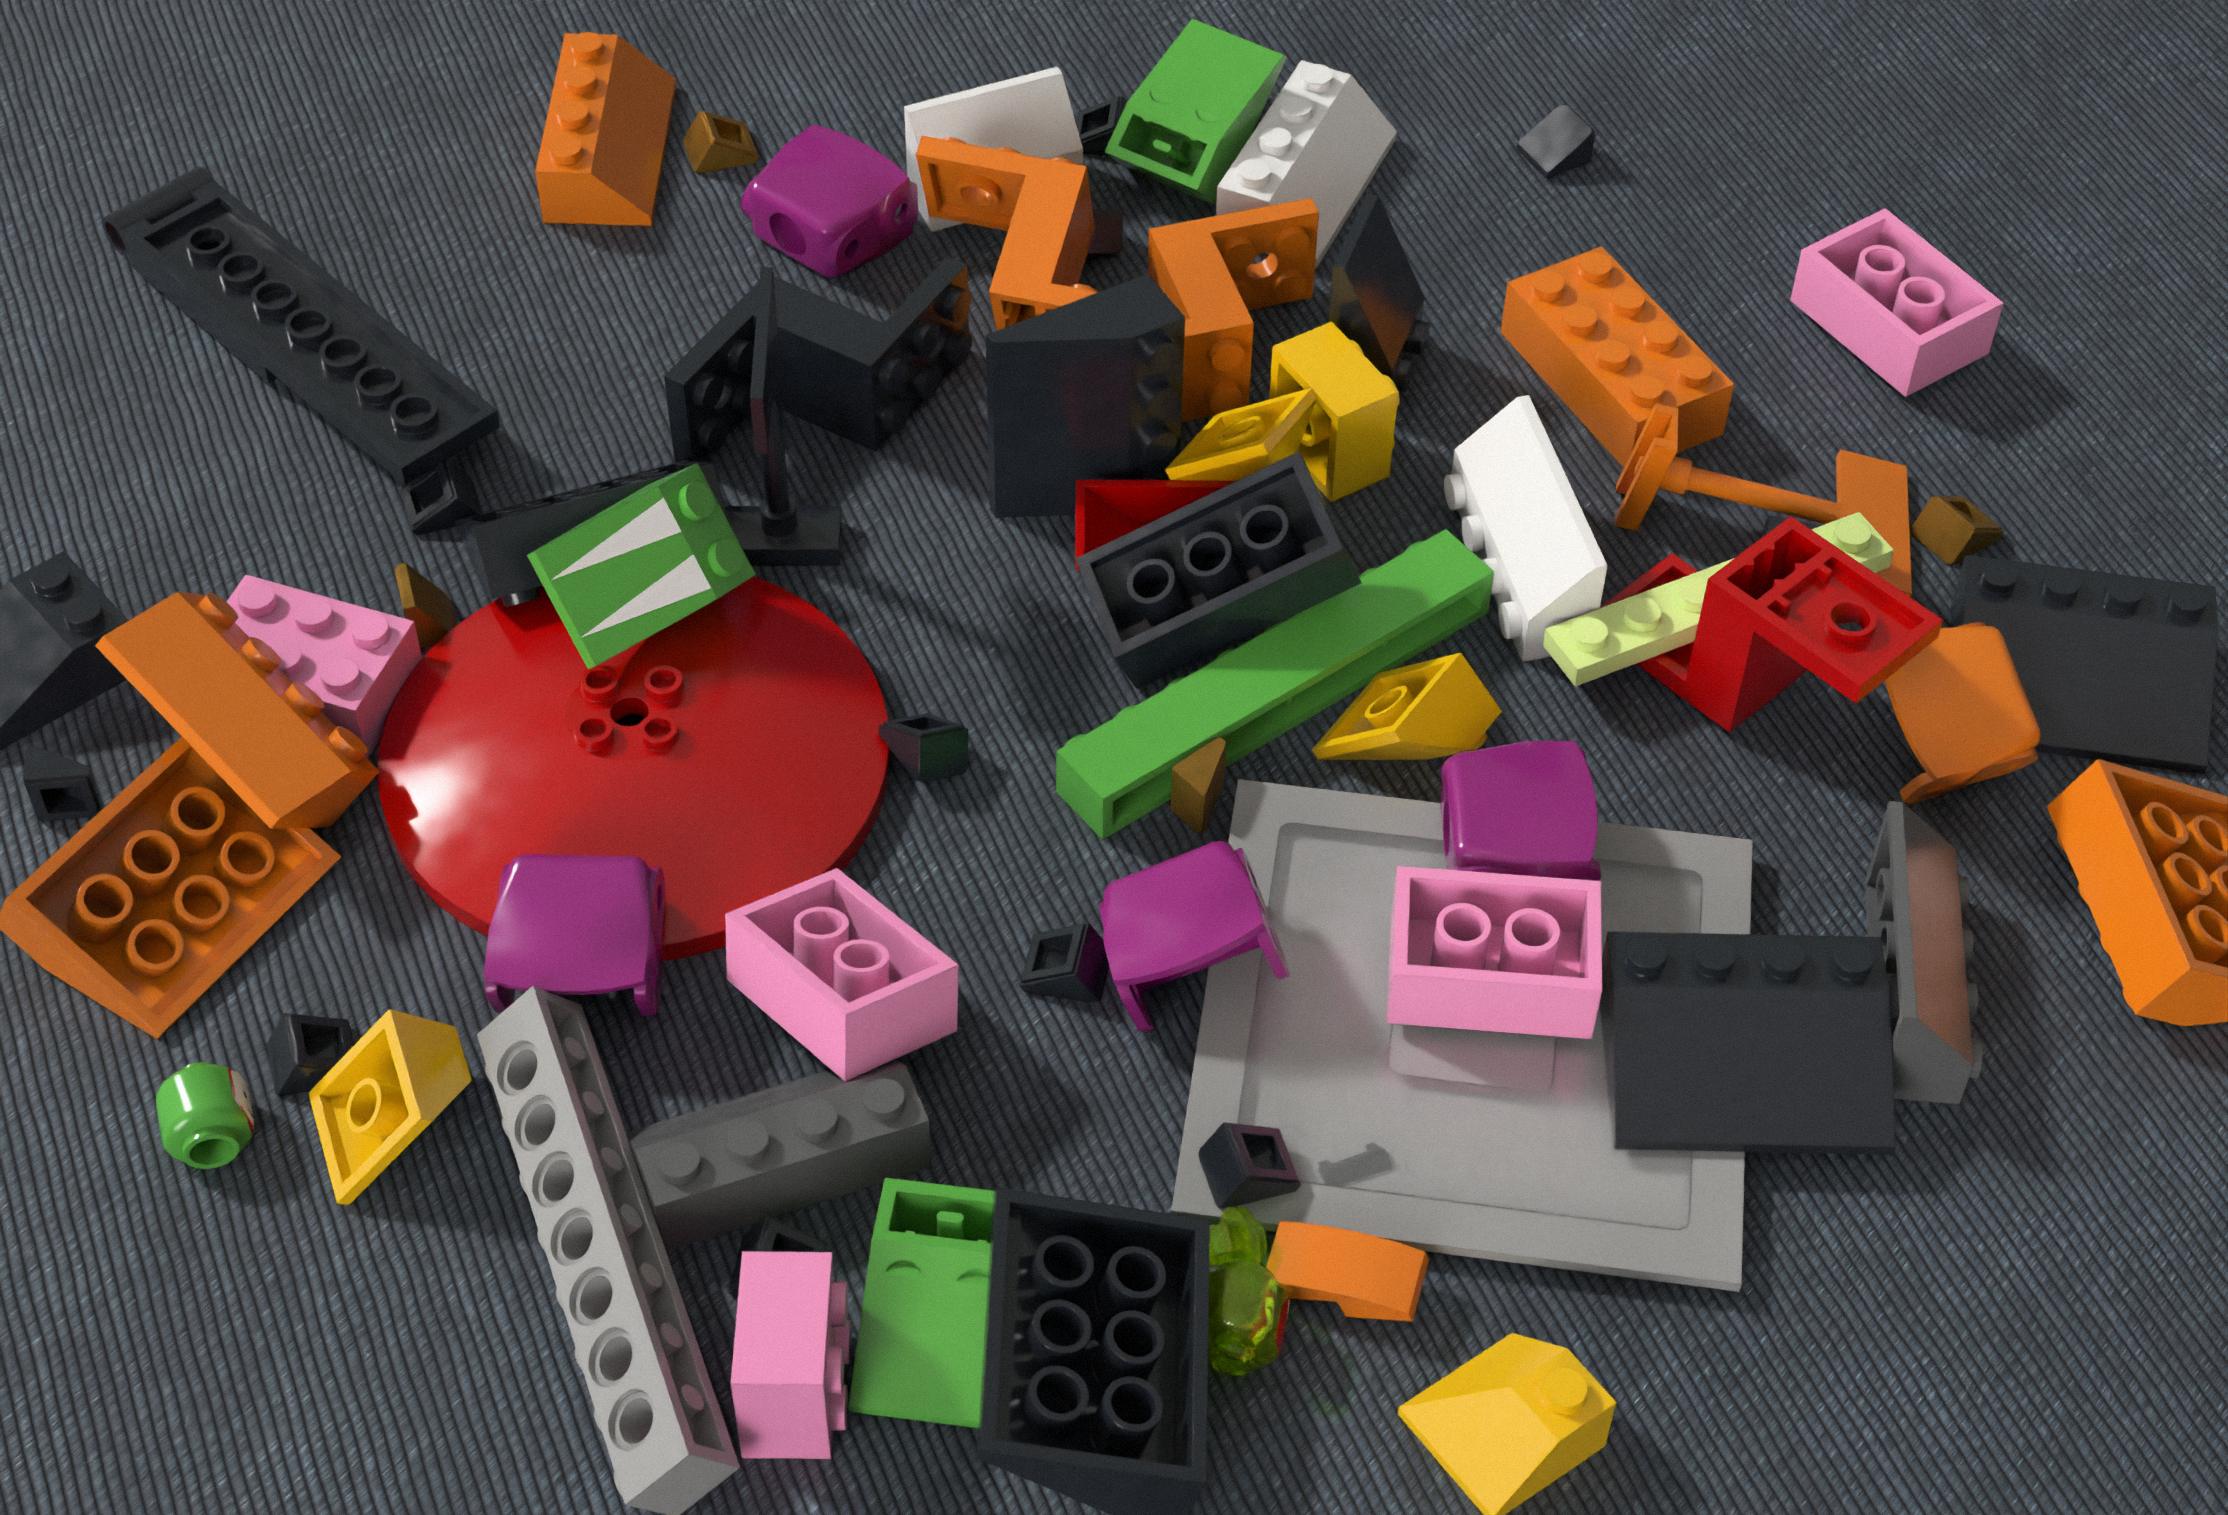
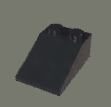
(1378, 295)
(48, 646)

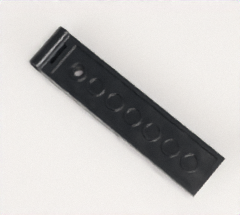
(298, 324)

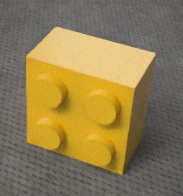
(1354, 413)

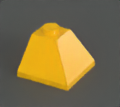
(1245, 439)
(1414, 715)
(385, 1096)
(1512, 1420)

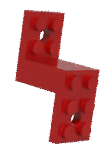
(1775, 619)

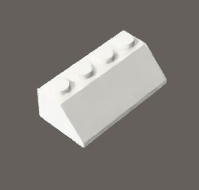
(1313, 143)
(1525, 526)

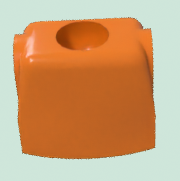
(1963, 711)

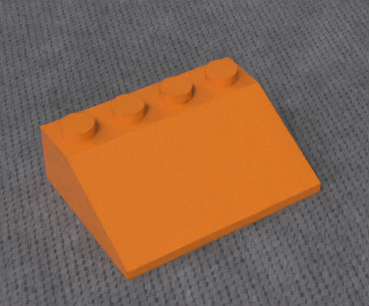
(2156, 884)
(162, 892)

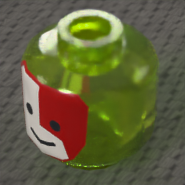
(1245, 1317)

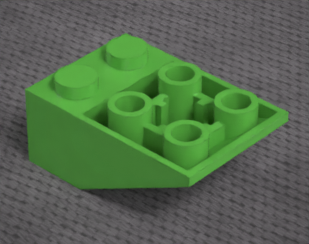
(1196, 110)
(925, 1305)

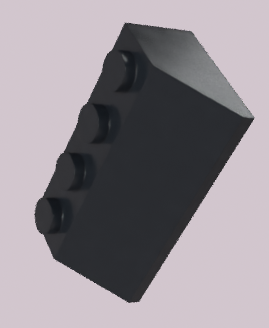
(1217, 571)

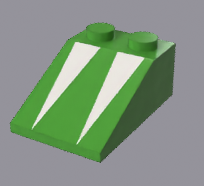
(641, 565)

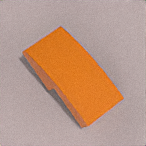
(1355, 1269)

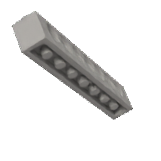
(606, 1256)

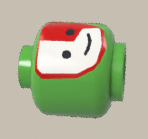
(204, 1115)

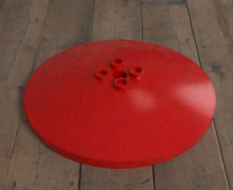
(735, 783)

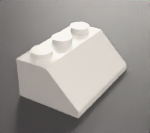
(1016, 113)

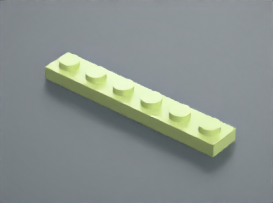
(1671, 612)

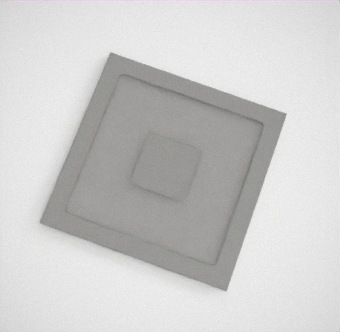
(1441, 1130)

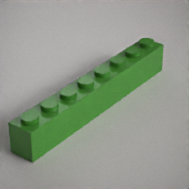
(1274, 680)

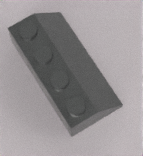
(1918, 911)
(780, 1151)

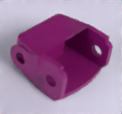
(831, 202)
(1520, 811)
(1182, 921)
(577, 928)

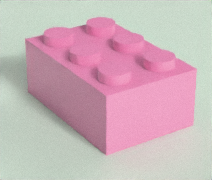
(1896, 302)
(335, 648)
(1495, 952)
(842, 973)

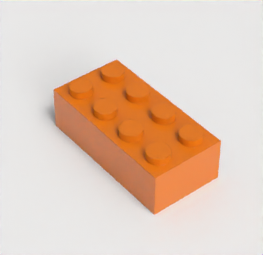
(1613, 352)

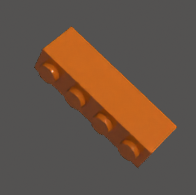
(604, 134)
(241, 710)

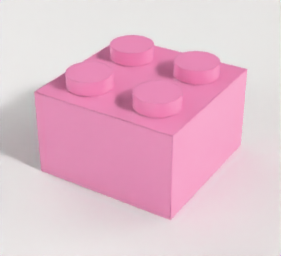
(790, 1355)

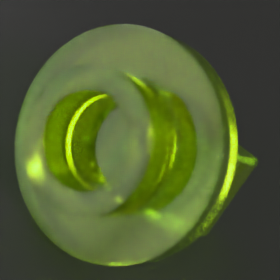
(1237, 1238)

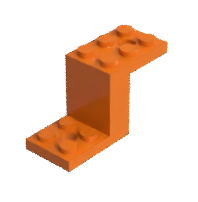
(1031, 197)
(1211, 281)

